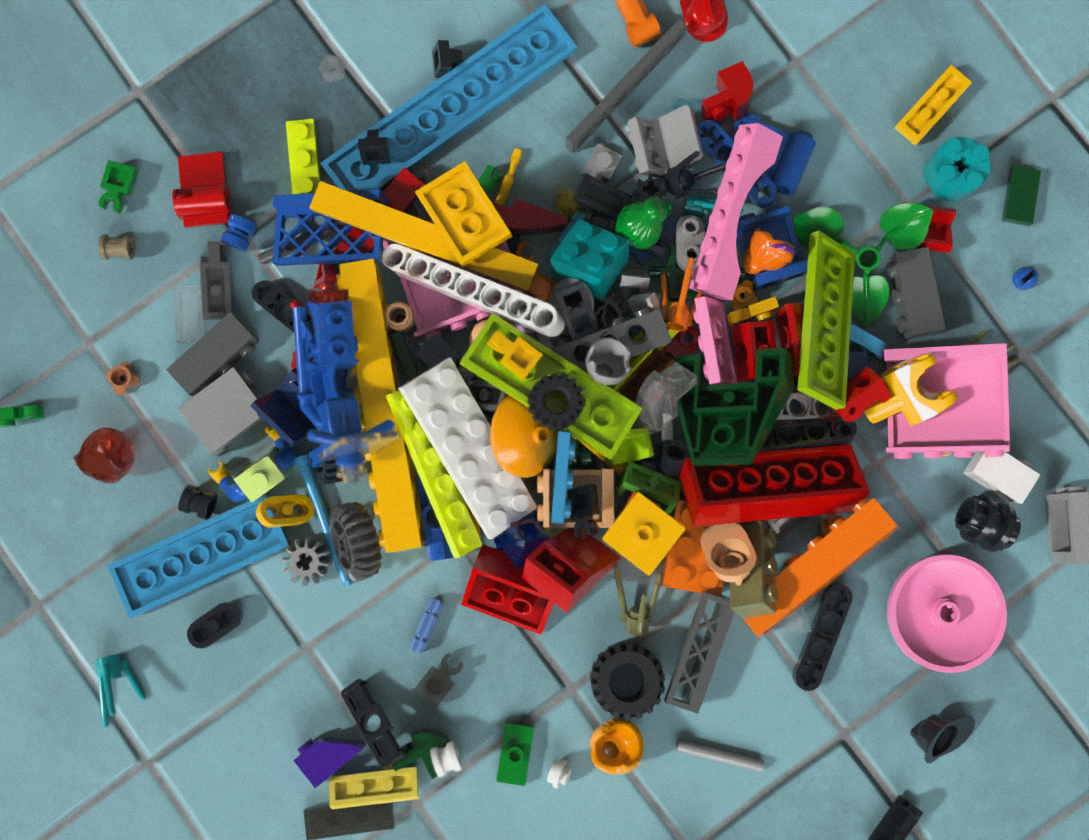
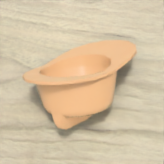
(728, 551)

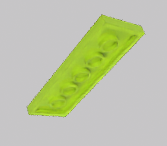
(826, 321)
(605, 413)

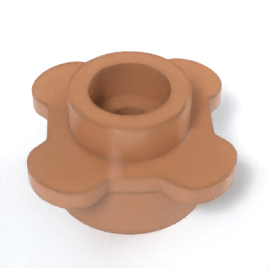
(114, 377)

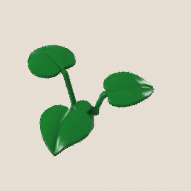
(904, 227)

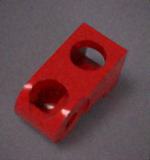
(862, 393)

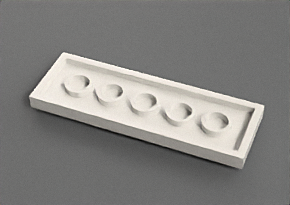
(464, 446)

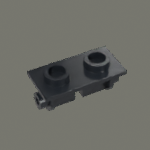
(897, 821)

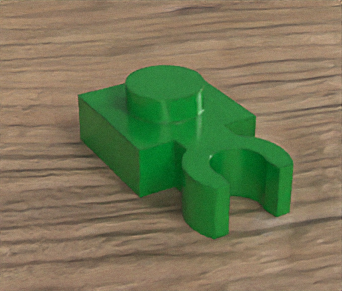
(118, 181)
(10, 415)

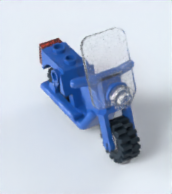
(326, 332)

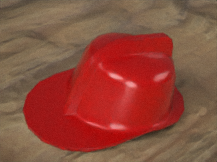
(705, 18)

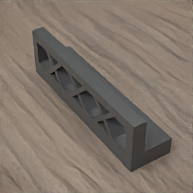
(706, 654)

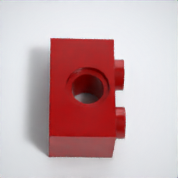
(746, 341)

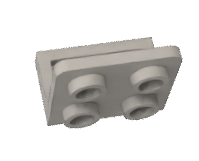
(664, 141)

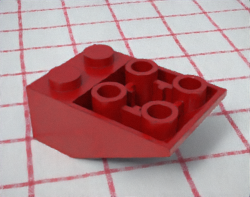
(568, 567)

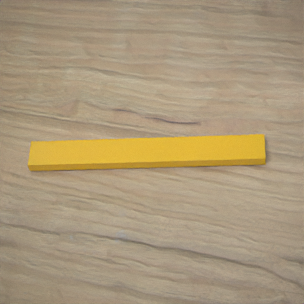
(417, 235)

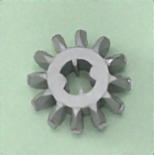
(298, 557)

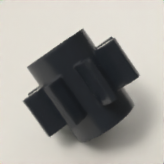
(652, 184)

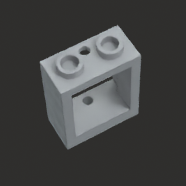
(1068, 525)

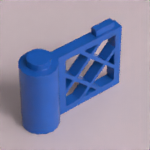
(791, 158)

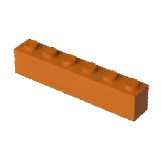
(826, 560)

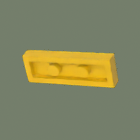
(933, 105)

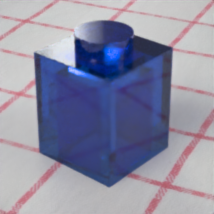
(523, 539)

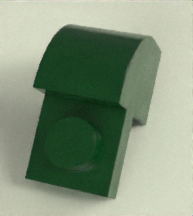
(423, 741)

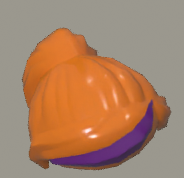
(766, 253)

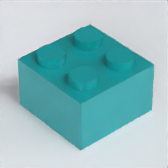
(590, 256)

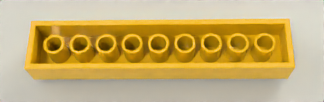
(378, 376)

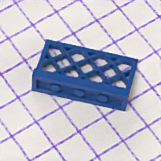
(298, 206)

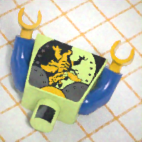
(258, 475)

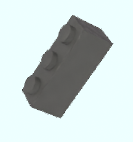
(915, 293)
(213, 354)

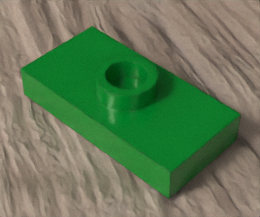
(515, 753)

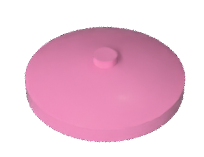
(947, 613)

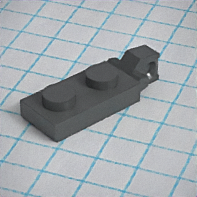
(215, 284)

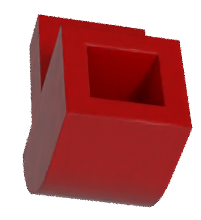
(734, 94)

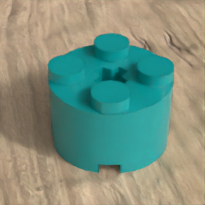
(957, 168)

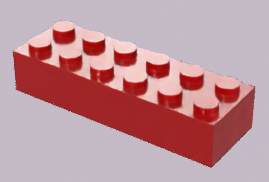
(775, 486)

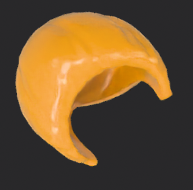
(627, 747)

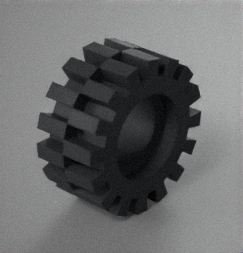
(568, 389)

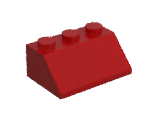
(789, 327)
(501, 592)

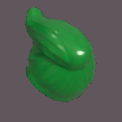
(643, 221)

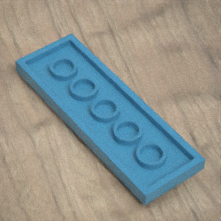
(195, 557)

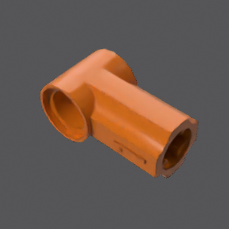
(640, 25)

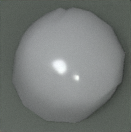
(608, 361)

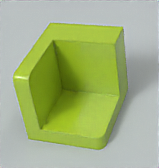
(634, 447)

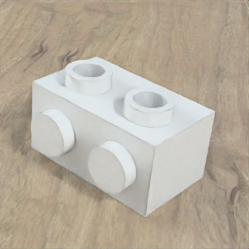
(1003, 476)

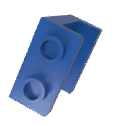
(778, 223)

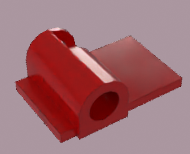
(202, 191)

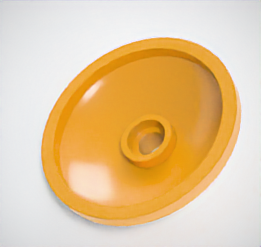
(519, 442)

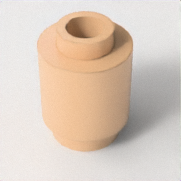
(396, 310)

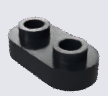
(215, 624)

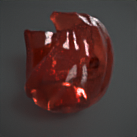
(106, 455)

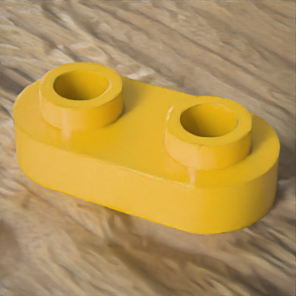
(283, 510)

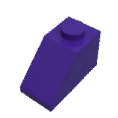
(325, 756)

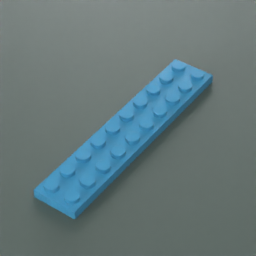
(457, 101)

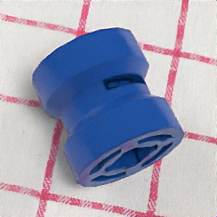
(238, 232)

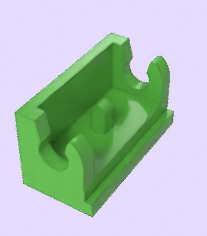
(649, 485)

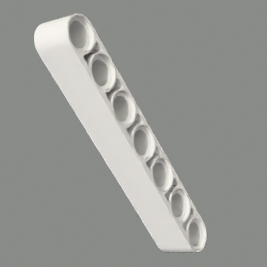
(482, 296)

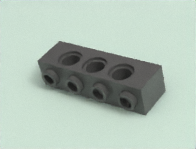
(649, 321)

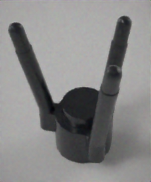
(680, 181)

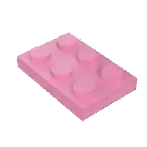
(715, 341)

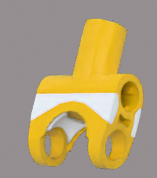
(909, 395)

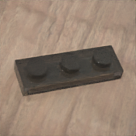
(328, 822)

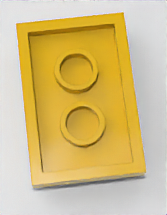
(463, 214)

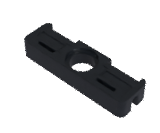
(380, 741)

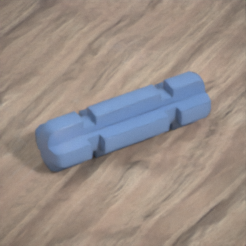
(426, 625)

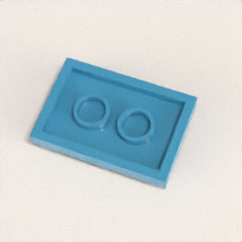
(563, 478)

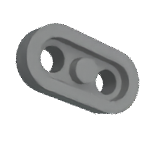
(688, 241)

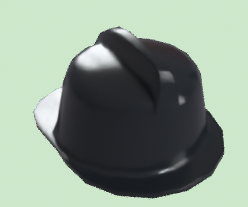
(941, 735)

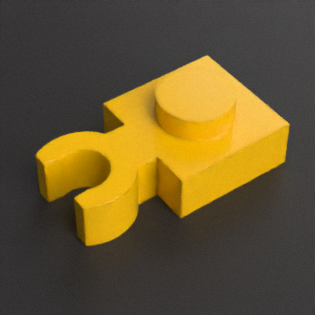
(760, 311)

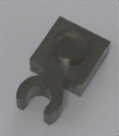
(437, 683)

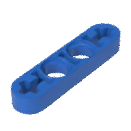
(718, 133)

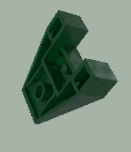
(733, 419)

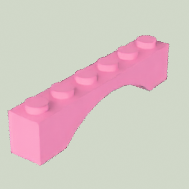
(717, 265)

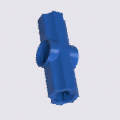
(435, 539)

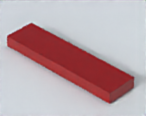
(401, 195)

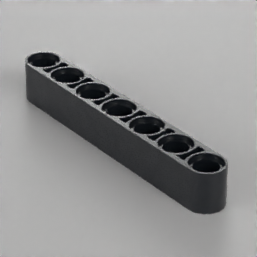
(796, 433)

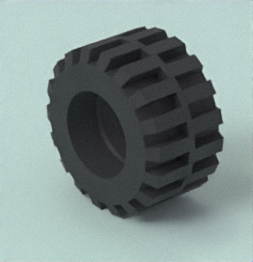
(642, 701)

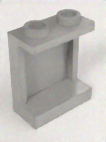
(222, 410)

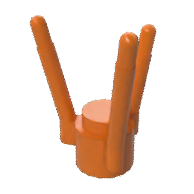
(678, 316)

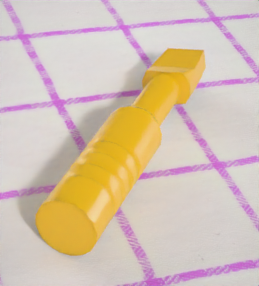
(508, 179)

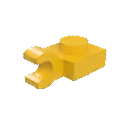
(518, 356)

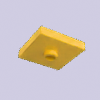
(643, 533)

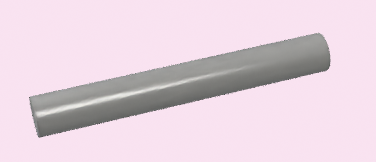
(720, 755)

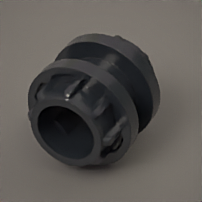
(987, 523)

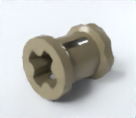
(117, 247)

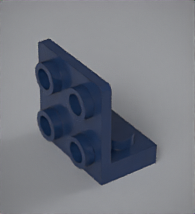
(283, 410)

